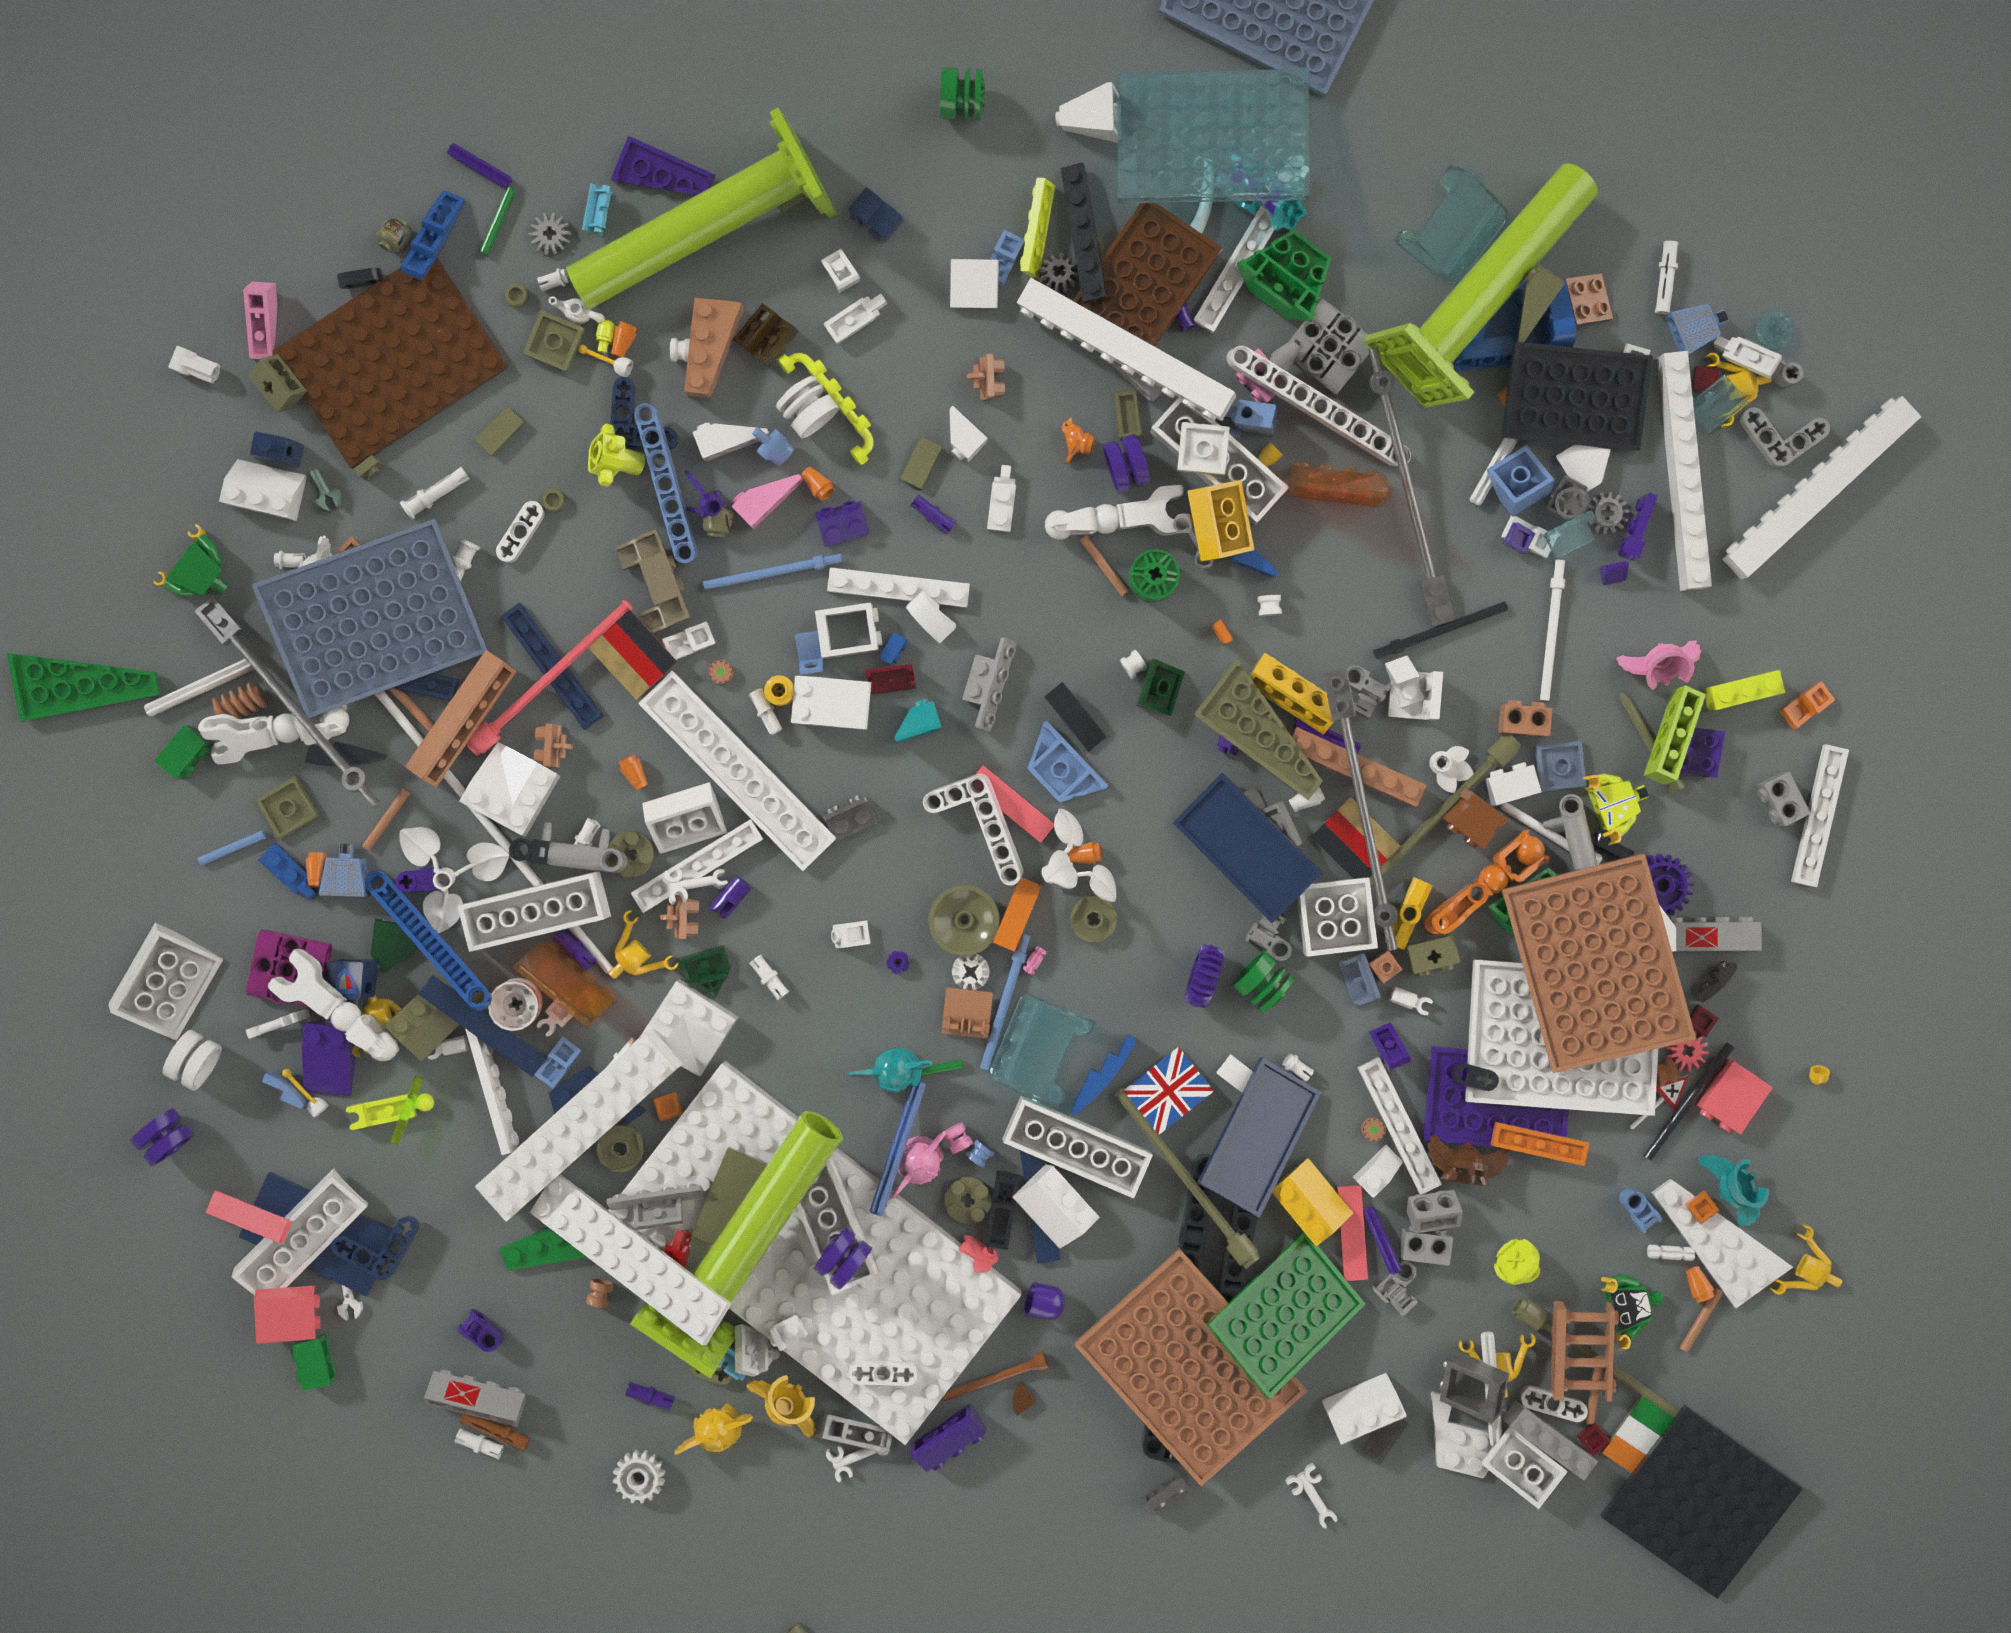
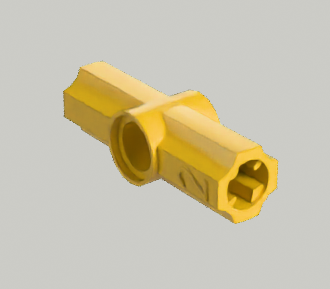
(1414, 898)

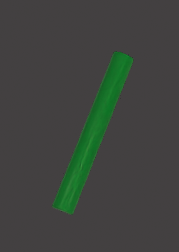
(497, 221)
(943, 1067)

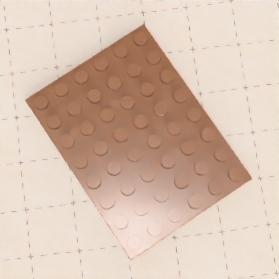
(1599, 963)
(1178, 1373)

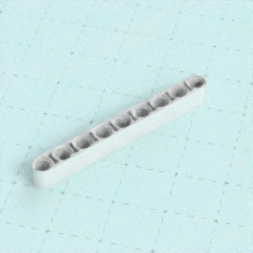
(1307, 404)

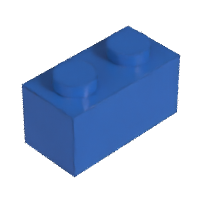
(893, 648)

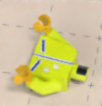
(1615, 803)

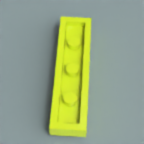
(1037, 228)

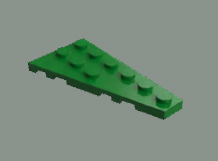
(63, 687)

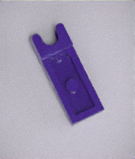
(1632, 546)

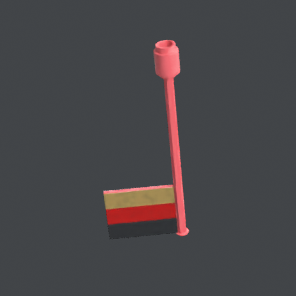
(623, 648)

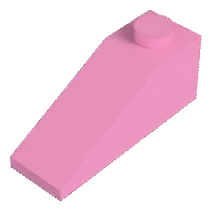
(261, 318)
(762, 500)

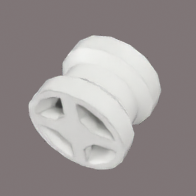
(679, 350)
(1269, 605)
(1133, 664)

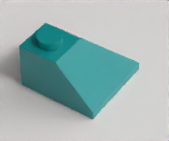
(919, 721)

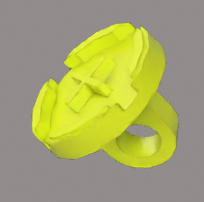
(1517, 1262)

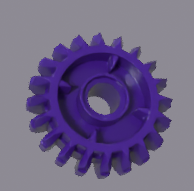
(1675, 881)
(1204, 976)

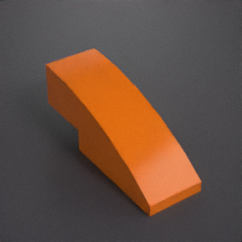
(1017, 914)

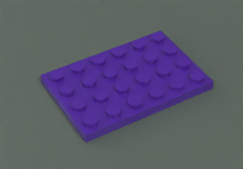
(1474, 1122)

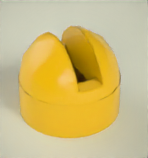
(1819, 1075)

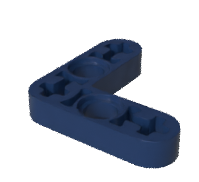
(627, 422)
(376, 1257)

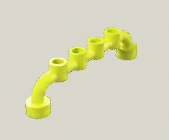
(845, 405)

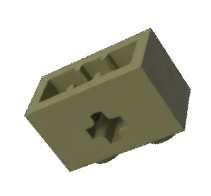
(277, 383)
(1443, 946)

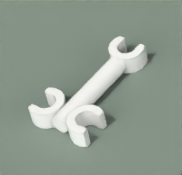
(679, 887)
(278, 1023)
(842, 1463)
(1305, 1481)

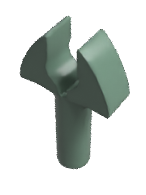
(324, 491)

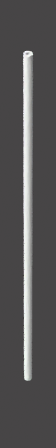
(490, 826)

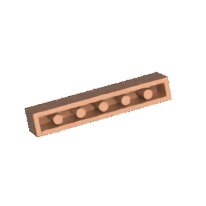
(460, 718)
(1373, 774)

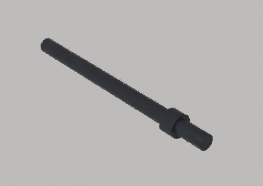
(1398, 646)
(1715, 1064)

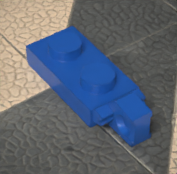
(287, 870)

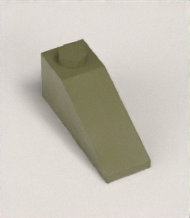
(1538, 294)

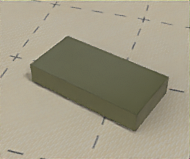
(1128, 413)
(500, 431)
(921, 463)

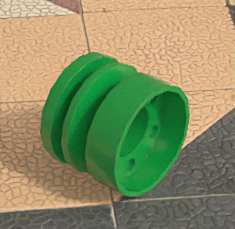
(961, 93)
(1141, 581)
(1263, 982)

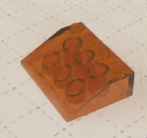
(1338, 485)
(566, 983)

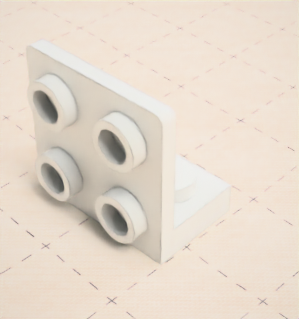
(1425, 709)

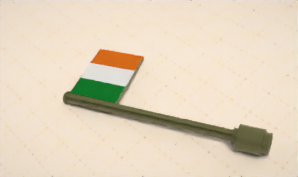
(1643, 1422)

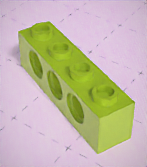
(1674, 735)

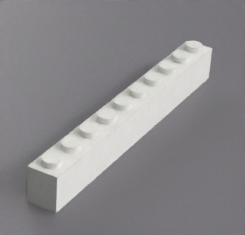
(1126, 349)
(1684, 471)
(1821, 487)

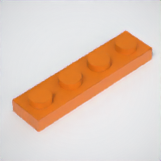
(1539, 1143)

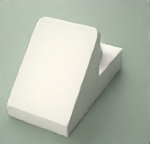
(840, 270)
(1404, 681)

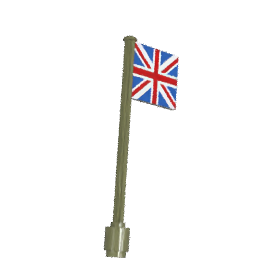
(1157, 1103)

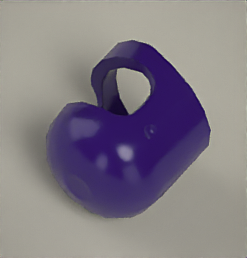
(1047, 1301)

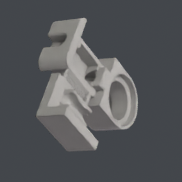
(1369, 692)
(1264, 937)
(1391, 1289)

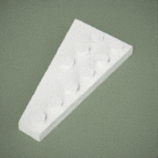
(1729, 1254)

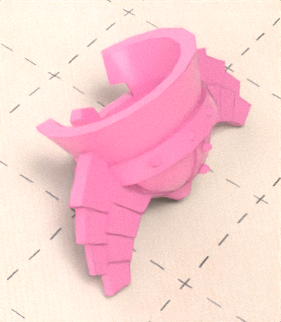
(1664, 663)
(920, 1161)

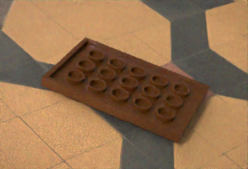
(1152, 272)

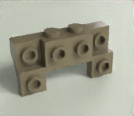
(660, 578)

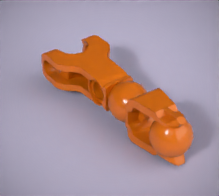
(1491, 881)

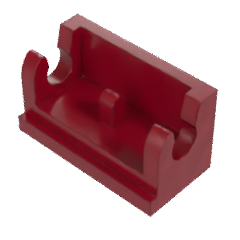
(891, 679)

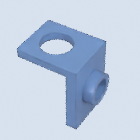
(809, 652)

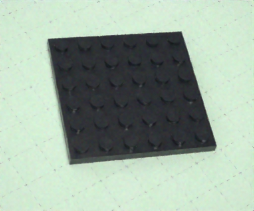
(1701, 1501)

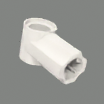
(189, 363)

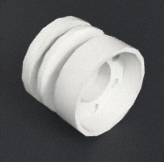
(803, 402)
(509, 1016)

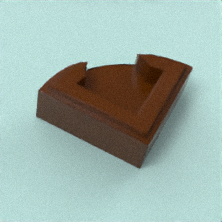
(1022, 1399)

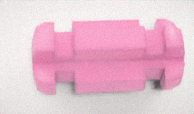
(1034, 960)

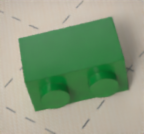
(184, 752)
(313, 1362)

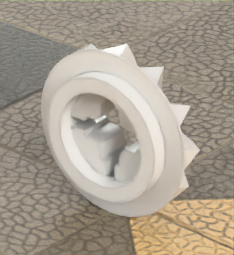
(959, 970)

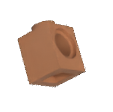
(1384, 966)

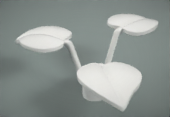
(1061, 870)
(441, 908)

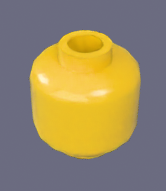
(771, 690)

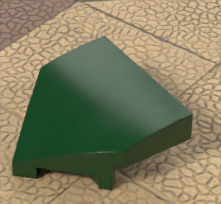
(390, 944)
(706, 970)

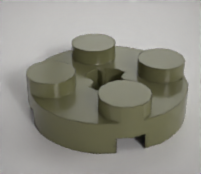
(644, 849)
(1106, 915)
(613, 1159)
(957, 1208)

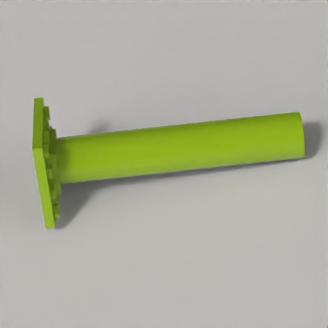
(702, 219)
(1425, 355)
(749, 1236)

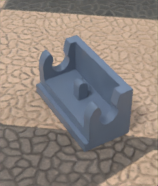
(1359, 979)

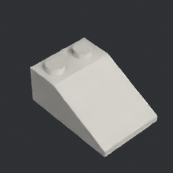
(831, 702)
(1524, 1467)

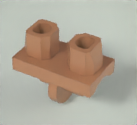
(984, 377)
(554, 745)
(682, 927)

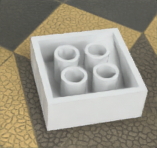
(510, 789)
(1337, 917)
(691, 1026)

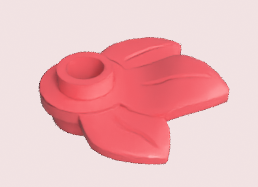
(983, 1256)

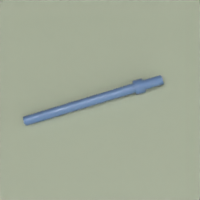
(818, 562)
(1018, 958)

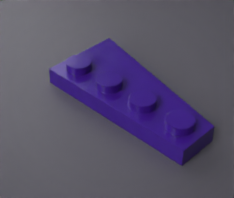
(654, 168)

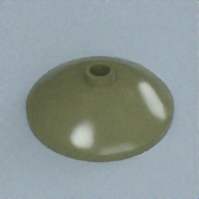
(958, 937)

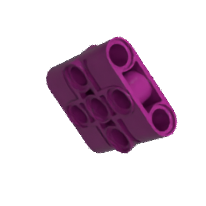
(277, 950)

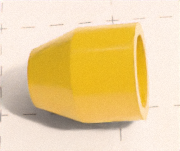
(1269, 455)

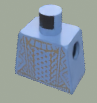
(1695, 326)
(1261, 422)
(344, 874)

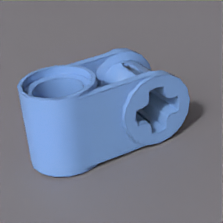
(1641, 1212)

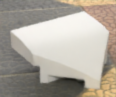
(1585, 464)
(752, 1351)

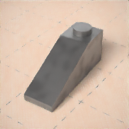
(853, 1433)

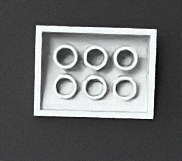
(164, 982)

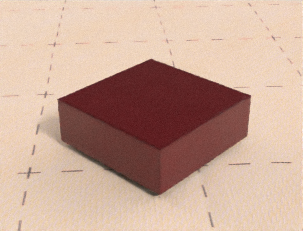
(1703, 378)
(1703, 1020)
(1593, 1438)

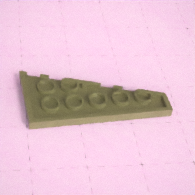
(1248, 722)

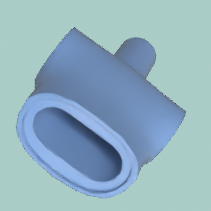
(773, 447)

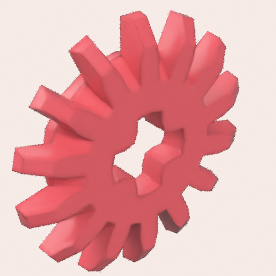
(1685, 1060)

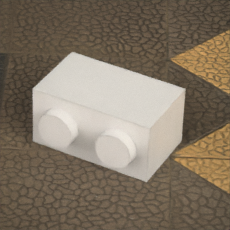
(1512, 784)

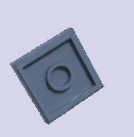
(1560, 766)

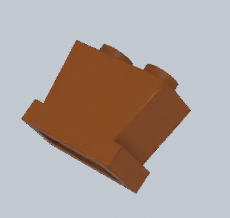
(1474, 819)

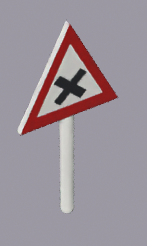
(1669, 1092)

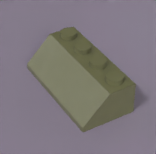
(422, 1025)

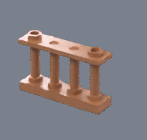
(1562, 1339)

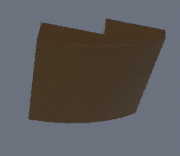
(765, 335)

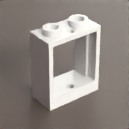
(824, 637)

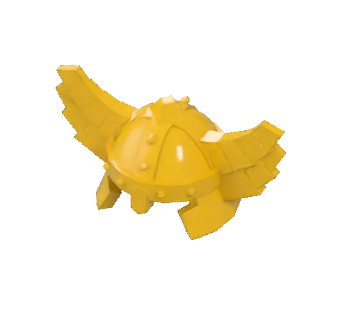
(786, 1403)
(716, 1429)

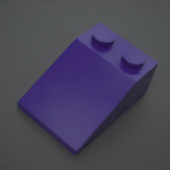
(327, 1059)

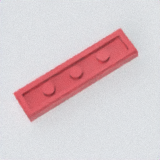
(1016, 807)
(249, 1217)
(1353, 1235)

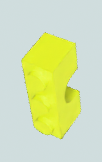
(1744, 690)

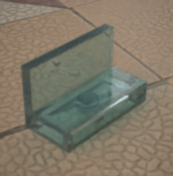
(1717, 403)
(1570, 535)

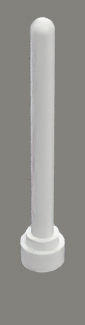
(1537, 826)

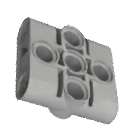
(1357, 350)

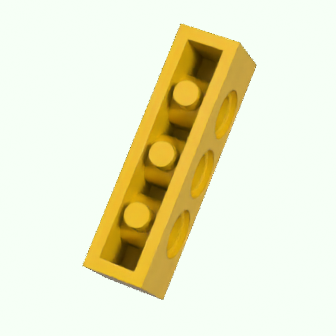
(1292, 693)

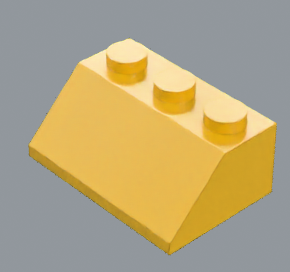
(1220, 520)
(1312, 1201)

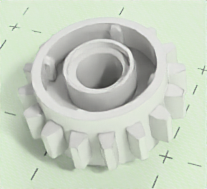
(637, 1489)

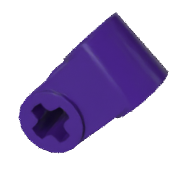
(421, 880)
(479, 1331)

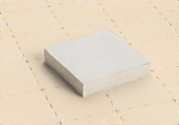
(974, 283)
(1203, 448)

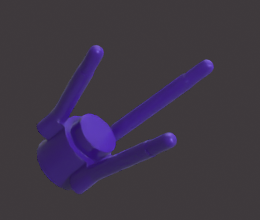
(710, 504)

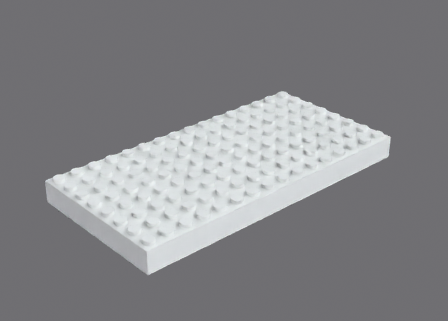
(917, 1310)

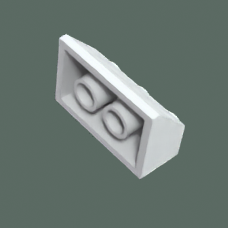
(263, 489)
(684, 818)
(1055, 1206)
(1364, 1408)

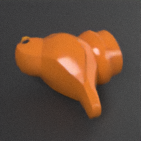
(1076, 439)

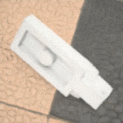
(854, 317)
(1748, 355)
(1002, 501)

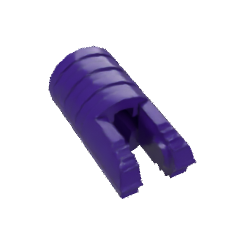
(730, 897)

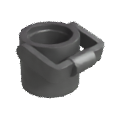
(1570, 501)

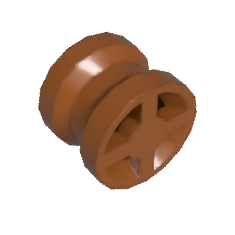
(1666, 1072)

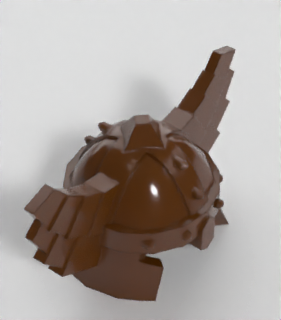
(1466, 1163)

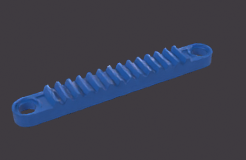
(428, 940)

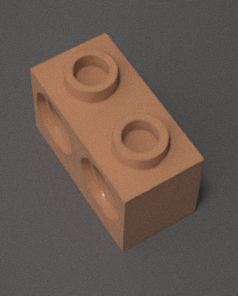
(1525, 724)

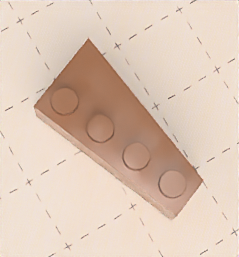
(710, 338)

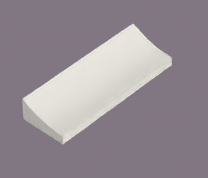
(314, 1226)

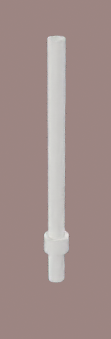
(1557, 584)

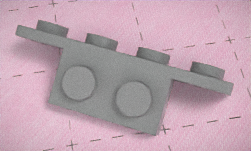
(987, 682)
(1277, 814)
(656, 1208)

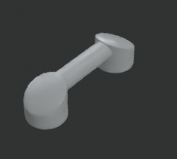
(1184, 524)

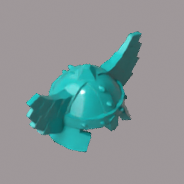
(895, 1070)
(1737, 1187)

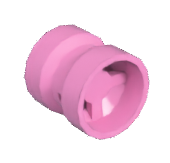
(960, 1142)

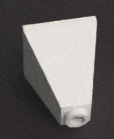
(1092, 114)

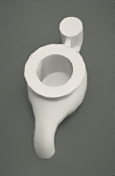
(576, 310)

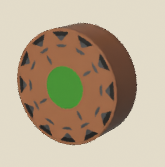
(721, 672)
(1373, 1129)

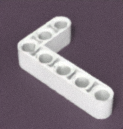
(985, 819)

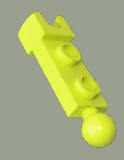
(387, 1110)

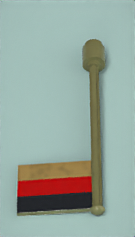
(1343, 832)

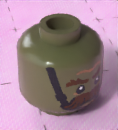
(394, 235)
(719, 524)

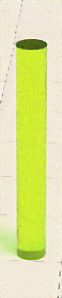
(407, 1109)

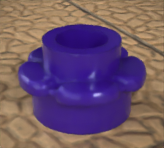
(898, 968)

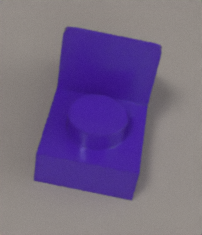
(1389, 1046)

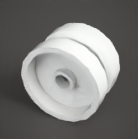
(192, 1060)

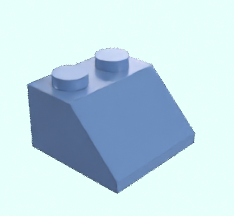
(1520, 480)

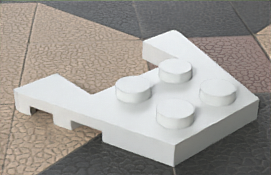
(1460, 1445)

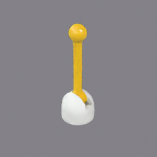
(622, 365)
(315, 1105)

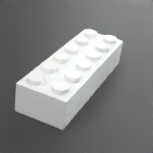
(1259, 484)
(534, 911)
(1077, 1147)
(825, 1214)

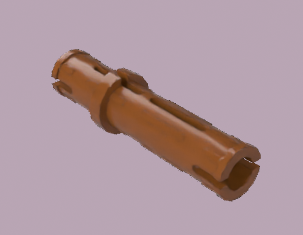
(495, 1430)

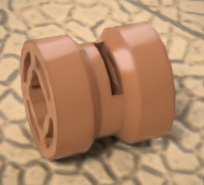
(599, 1295)

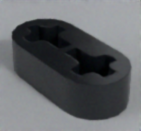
(359, 278)
(1616, 850)
(1473, 1082)

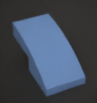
(1006, 252)
(557, 1062)
(290, 1093)

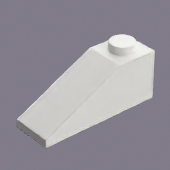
(722, 439)

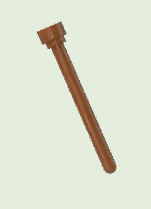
(1036, 1363)

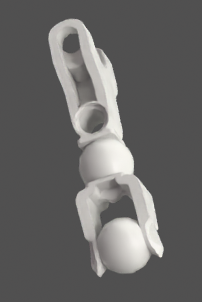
(1108, 518)
(256, 733)
(328, 1002)

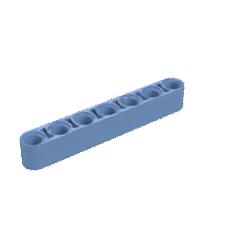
(658, 475)

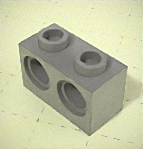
(1788, 795)
(1434, 1211)
(1424, 1252)

